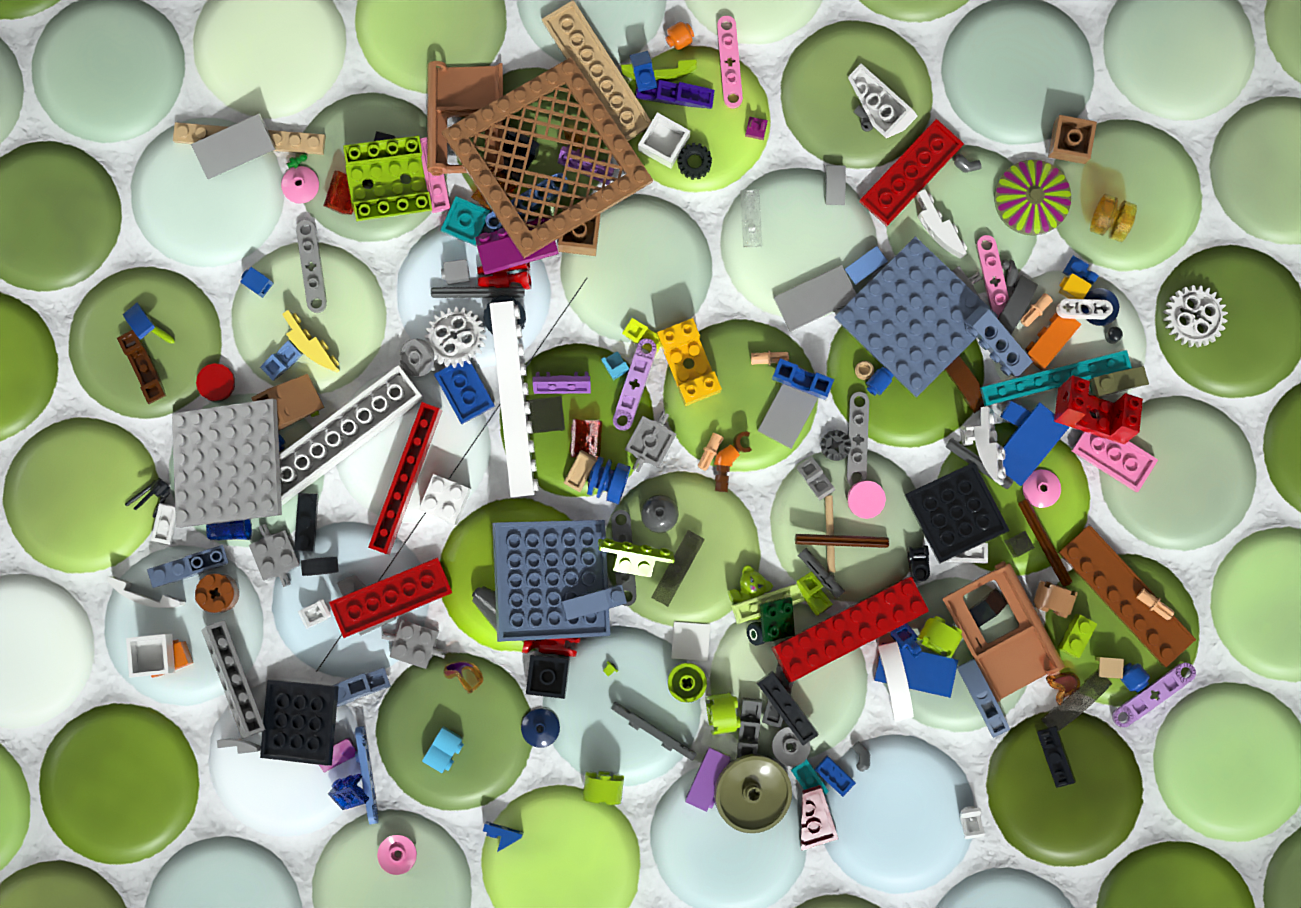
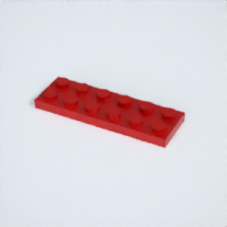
(911, 172)
(390, 597)

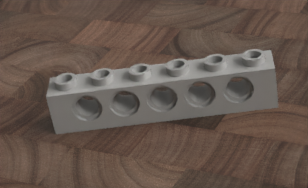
(233, 679)

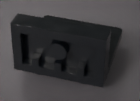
(521, 151)

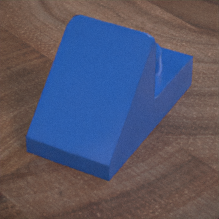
(643, 71)
(507, 834)

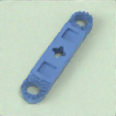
(362, 757)

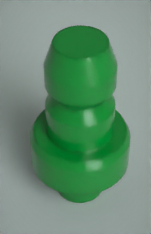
(297, 160)

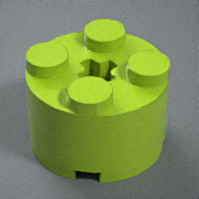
(940, 637)
(698, 680)
(722, 713)
(603, 787)

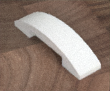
(123, 588)
(896, 681)

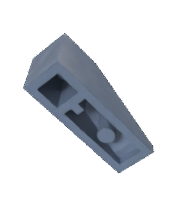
(594, 602)

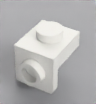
(315, 613)
(971, 822)

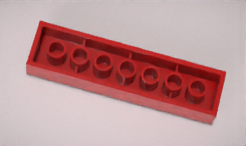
(850, 629)

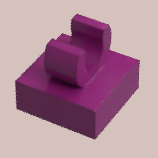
(756, 128)

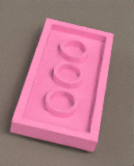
(1122, 462)

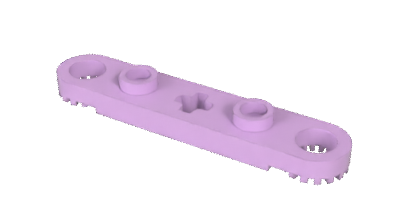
(638, 370)
(1166, 687)

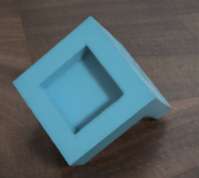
(615, 365)

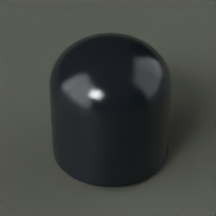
(1113, 335)

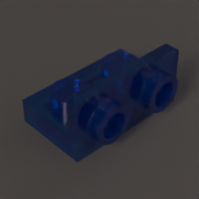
(347, 793)

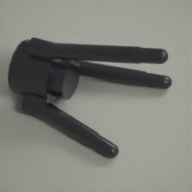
(158, 488)

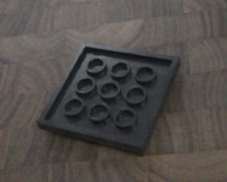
(956, 513)
(299, 722)

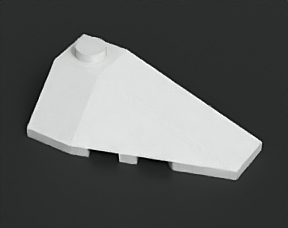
(884, 108)

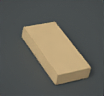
(580, 471)

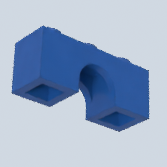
(810, 383)

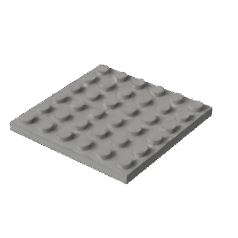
(226, 463)

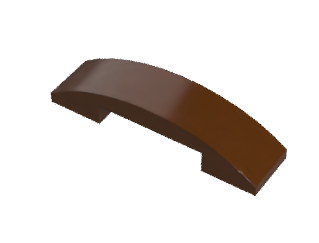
(143, 366)
(966, 383)

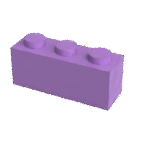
(702, 789)

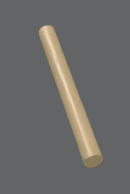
(830, 531)

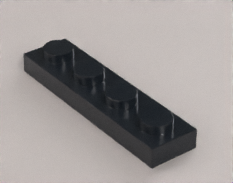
(787, 708)

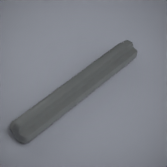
(971, 457)

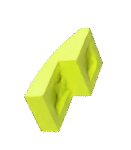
(637, 331)

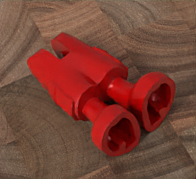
(503, 279)

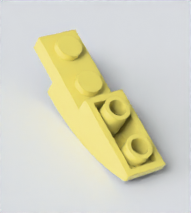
(311, 348)

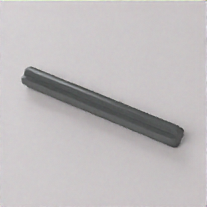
(476, 292)

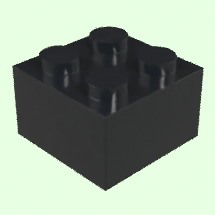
(548, 676)

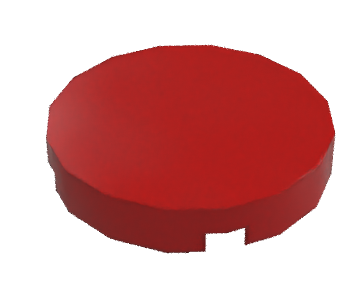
(215, 382)

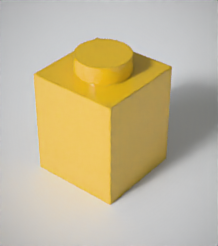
(1074, 287)

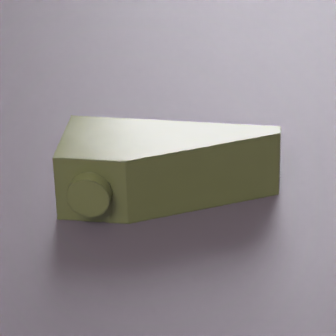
(1118, 381)

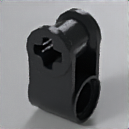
(918, 561)

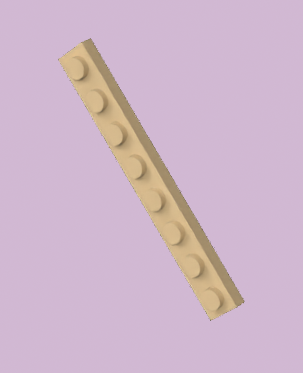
(283, 140)

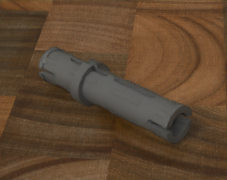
(821, 573)

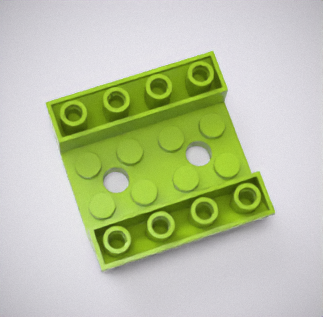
(384, 165)

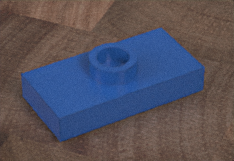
(834, 776)

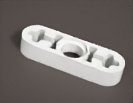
(1078, 314)

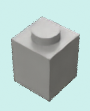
(456, 272)

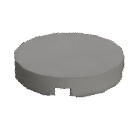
(417, 357)

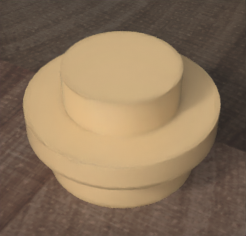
(864, 370)

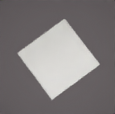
(690, 641)

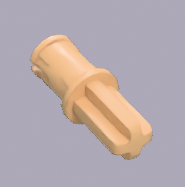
(1036, 310)
(768, 357)
(710, 451)
(1155, 604)

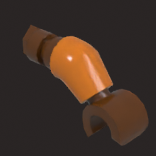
(725, 460)

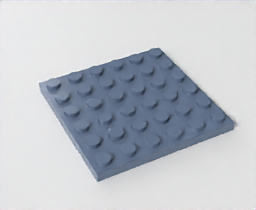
(913, 316)
(540, 568)

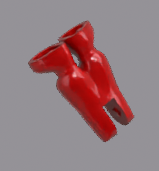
(551, 646)

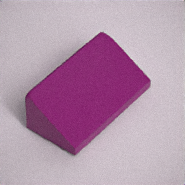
(341, 753)

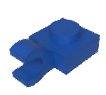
(1079, 268)
(906, 638)

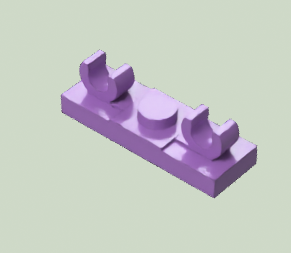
(586, 166)
(561, 384)

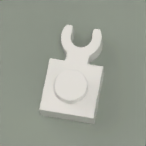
(967, 435)

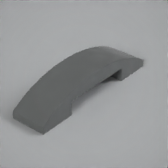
(1017, 304)

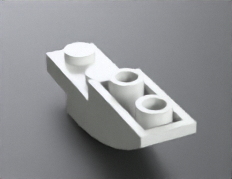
(943, 233)
(990, 452)

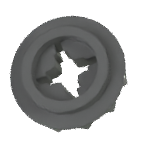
(844, 448)

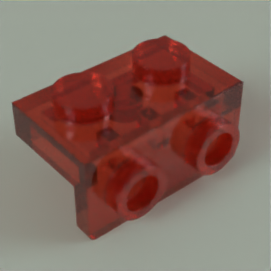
(338, 195)
(586, 437)

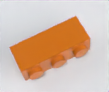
(1051, 340)

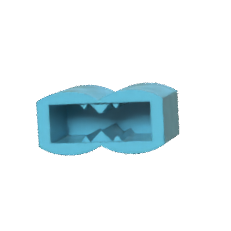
(443, 749)

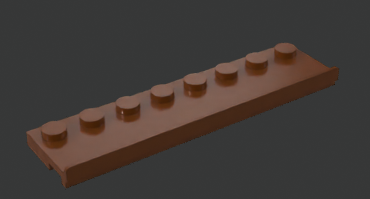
(1118, 589)

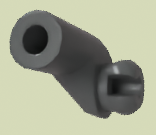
(865, 121)

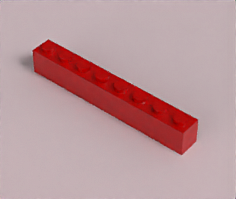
(405, 478)

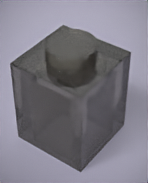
(1019, 544)

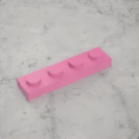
(435, 184)

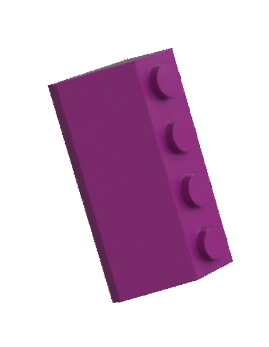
(500, 253)

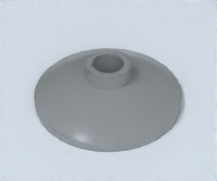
(789, 758)

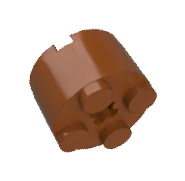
(206, 596)

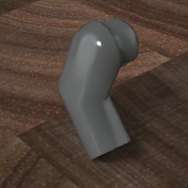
(966, 166)
(1010, 266)
(864, 757)

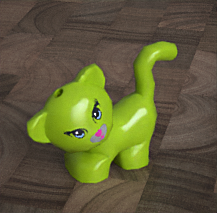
(751, 585)

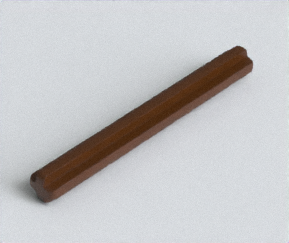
(840, 540)
(1045, 542)

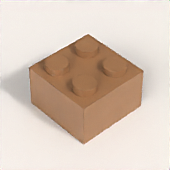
(1072, 139)
(582, 239)

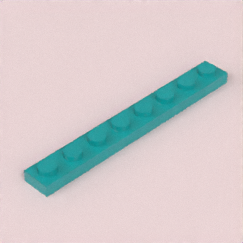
(1054, 377)

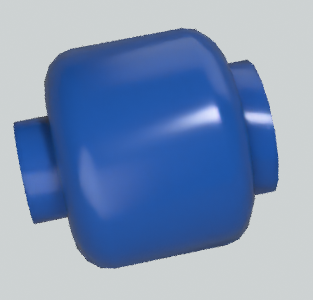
(1135, 677)

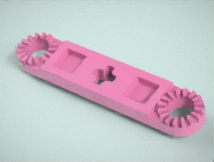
(729, 49)
(990, 268)

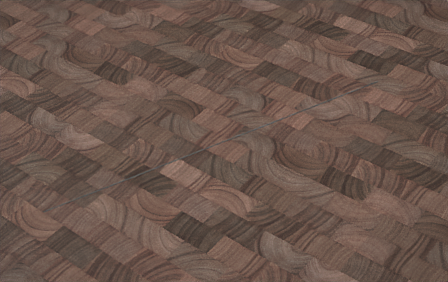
(461, 461)

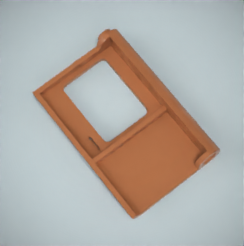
(458, 94)
(1019, 654)

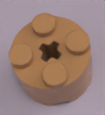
(1055, 598)

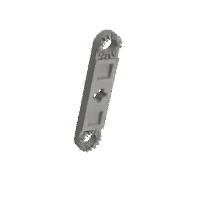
(314, 279)
(858, 425)

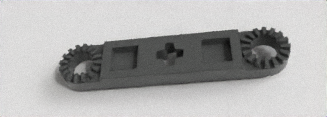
(622, 534)
(638, 722)

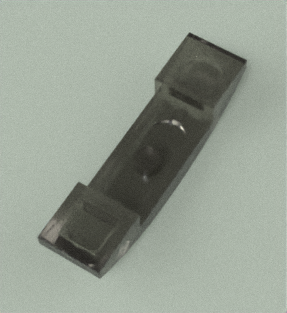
(676, 571)
(1077, 701)

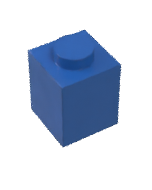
(256, 282)

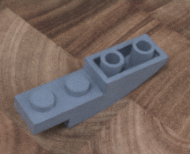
(188, 566)
(361, 686)
(983, 698)

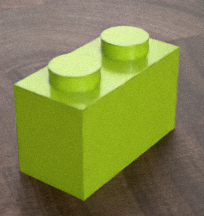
(1077, 636)

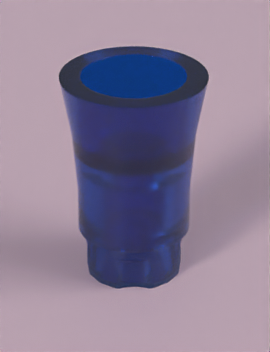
(230, 530)

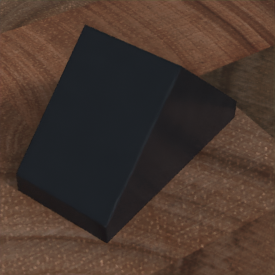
(988, 607)

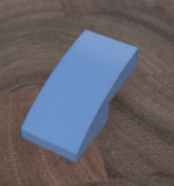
(866, 265)
(281, 361)

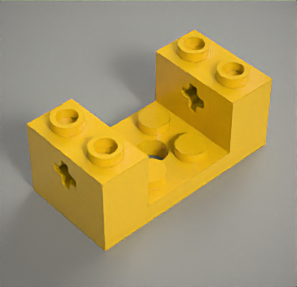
(683, 343)

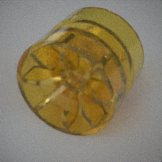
(1118, 219)

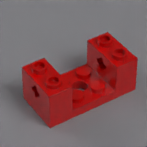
(1113, 421)

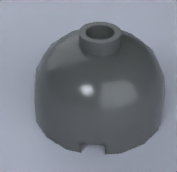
(659, 513)

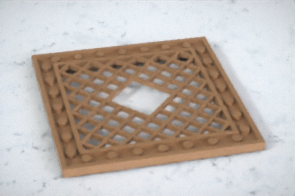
(566, 74)

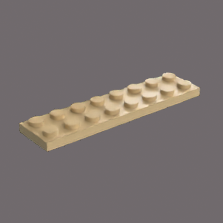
(580, 43)

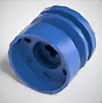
(608, 480)

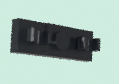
(1056, 756)

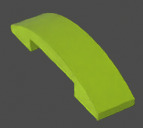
(684, 68)

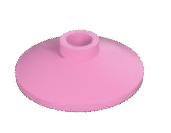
(304, 192)
(1032, 490)
(387, 858)

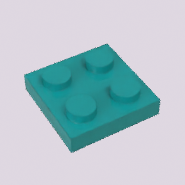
(465, 220)

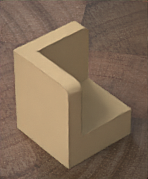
(1110, 667)

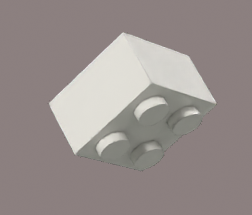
(664, 140)
(445, 499)
(150, 655)

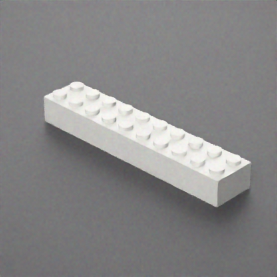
(512, 399)
(346, 431)

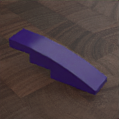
(678, 94)

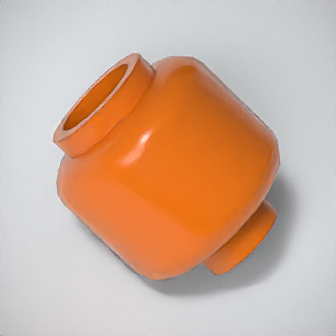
(679, 35)

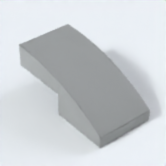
(835, 184)
(815, 478)
(242, 745)

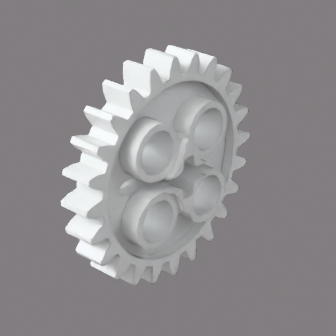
(1201, 300)
(462, 350)

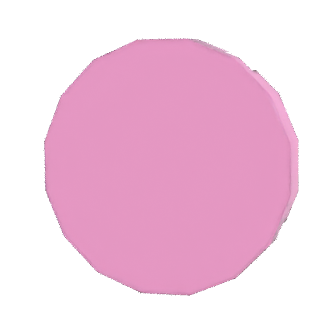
(866, 499)

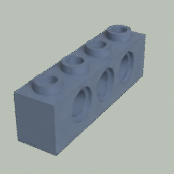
(1018, 358)

